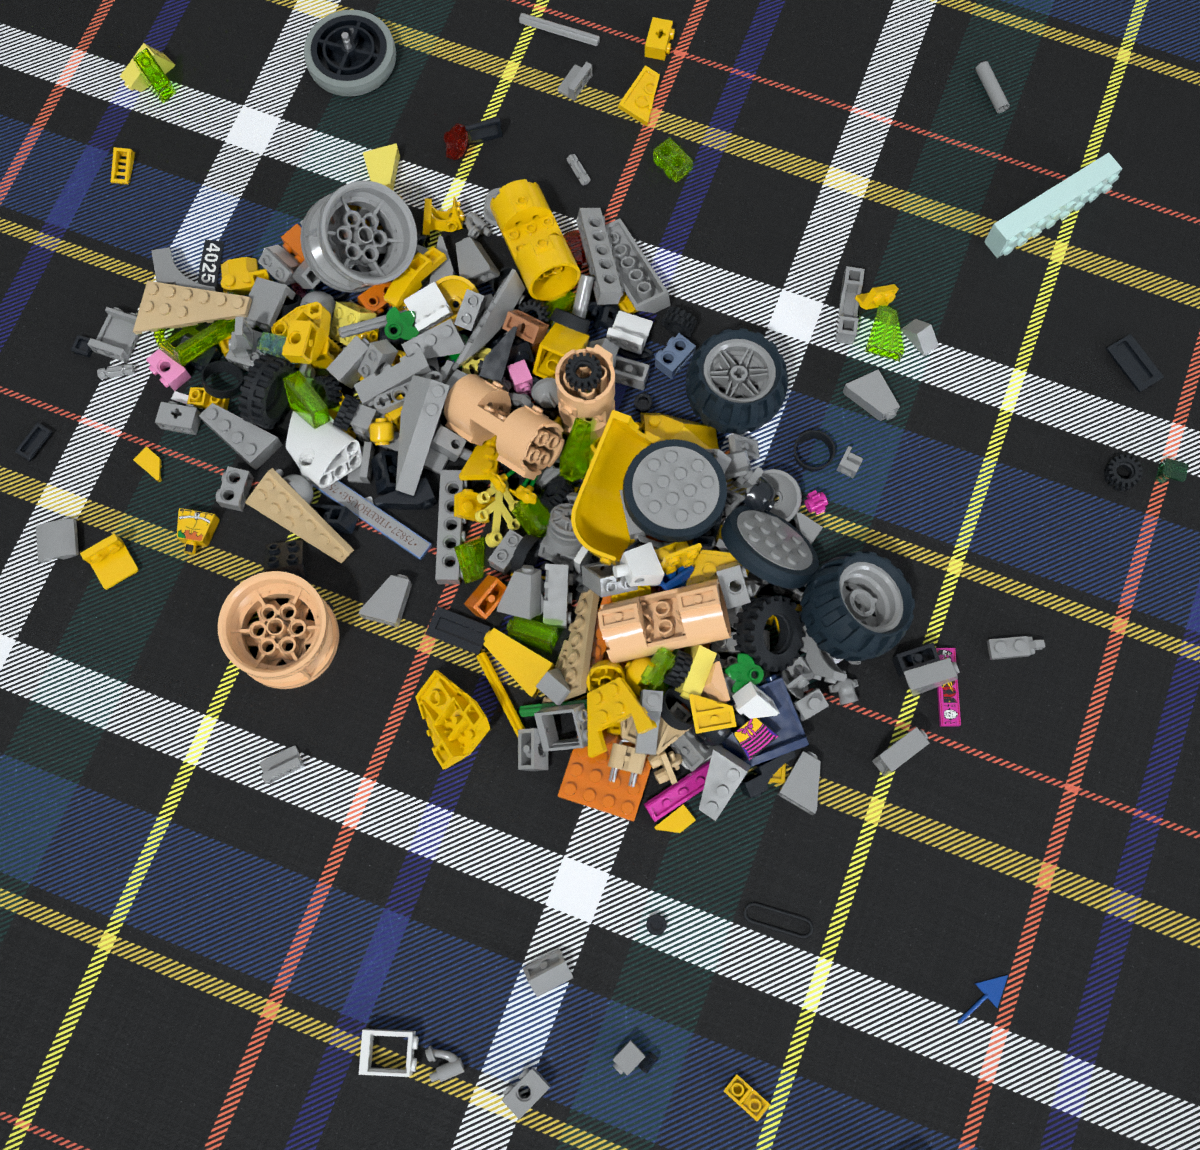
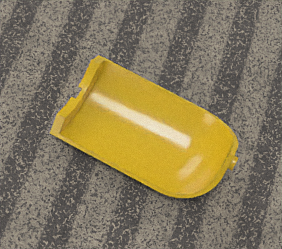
(598, 508)

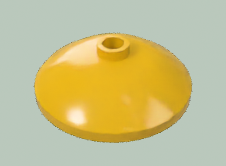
(453, 290)

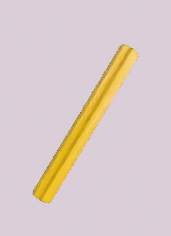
(500, 692)

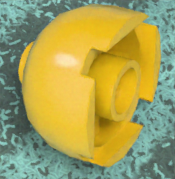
(634, 671)
(603, 673)

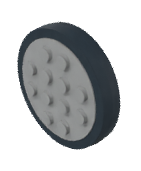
(674, 490)
(769, 547)

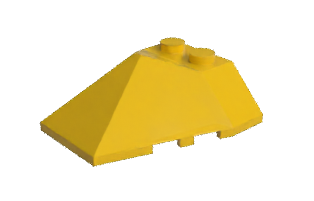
(681, 429)
(452, 719)

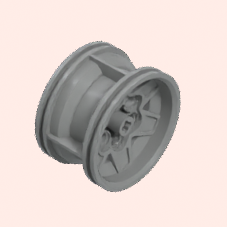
(328, 253)

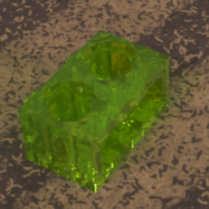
(675, 157)
(532, 517)

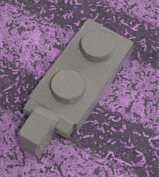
(1013, 647)

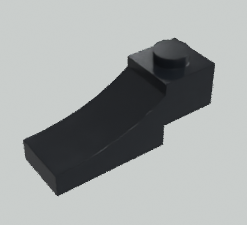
(757, 781)

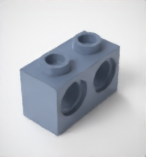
(678, 358)

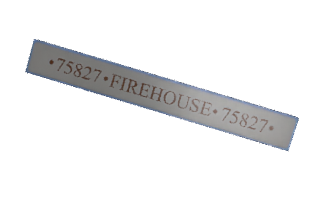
(377, 518)

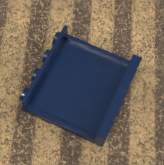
(785, 724)

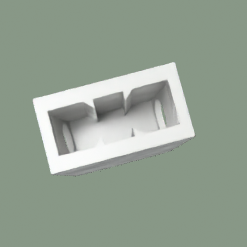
(640, 566)

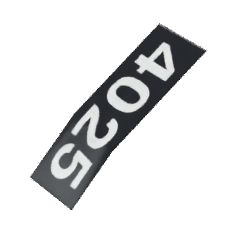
(210, 262)

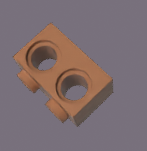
(528, 326)

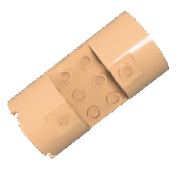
(589, 406)
(525, 438)
(666, 620)

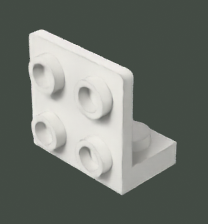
(429, 307)
(629, 332)

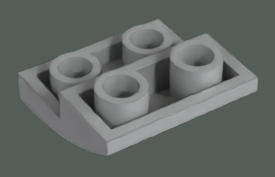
(57, 540)

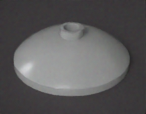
(787, 490)

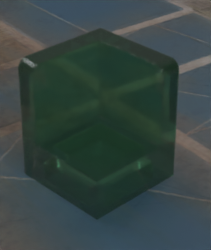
(1171, 469)

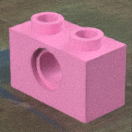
(174, 377)
(520, 378)

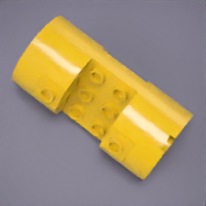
(535, 240)

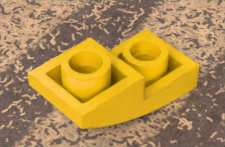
(201, 399)
(747, 1098)

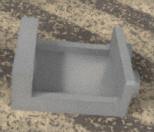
(266, 303)
(116, 335)

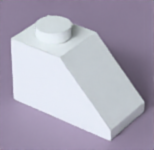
(754, 702)

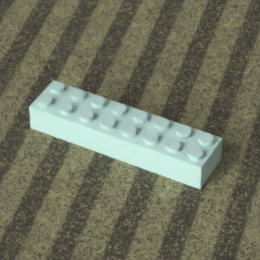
(1053, 205)

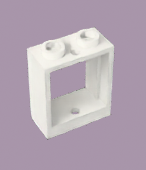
(367, 1049)

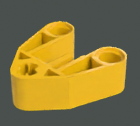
(310, 312)

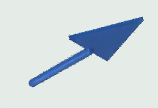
(992, 990)

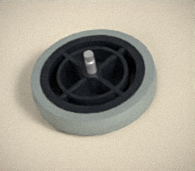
(350, 52)

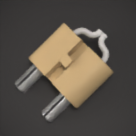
(625, 759)

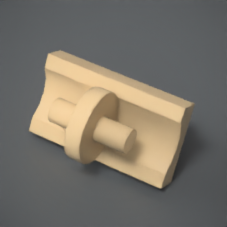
(666, 773)

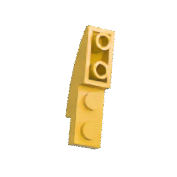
(410, 280)

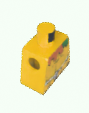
(195, 529)

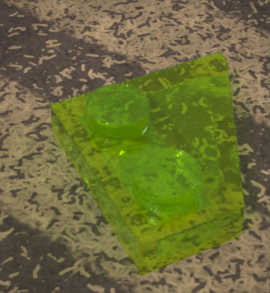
(471, 559)

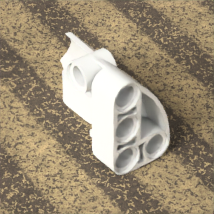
(322, 452)

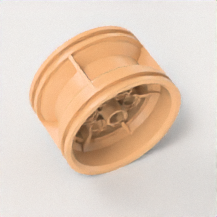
(260, 595)

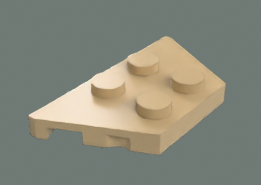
(666, 734)

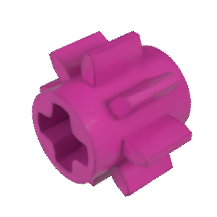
(816, 502)

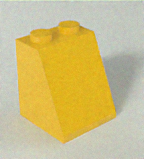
(554, 346)

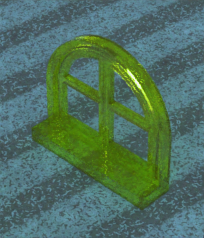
(197, 344)

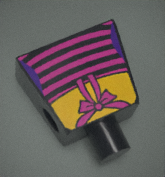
(752, 734)

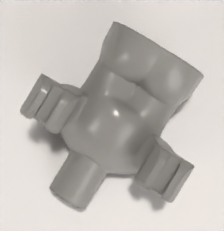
(845, 690)

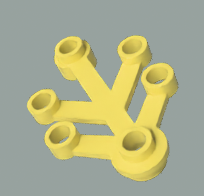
(499, 509)

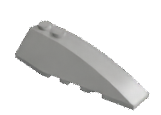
(636, 274)
(492, 320)
(417, 428)

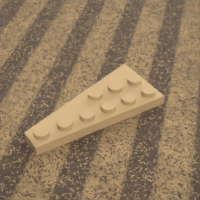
(182, 306)
(287, 508)
(576, 652)

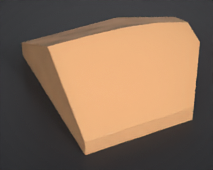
(715, 686)

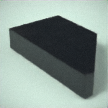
(646, 353)

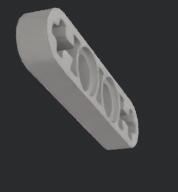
(400, 389)

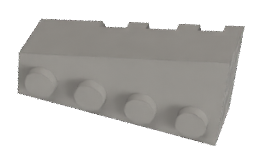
(392, 377)
(243, 437)

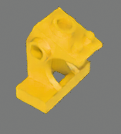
(442, 220)

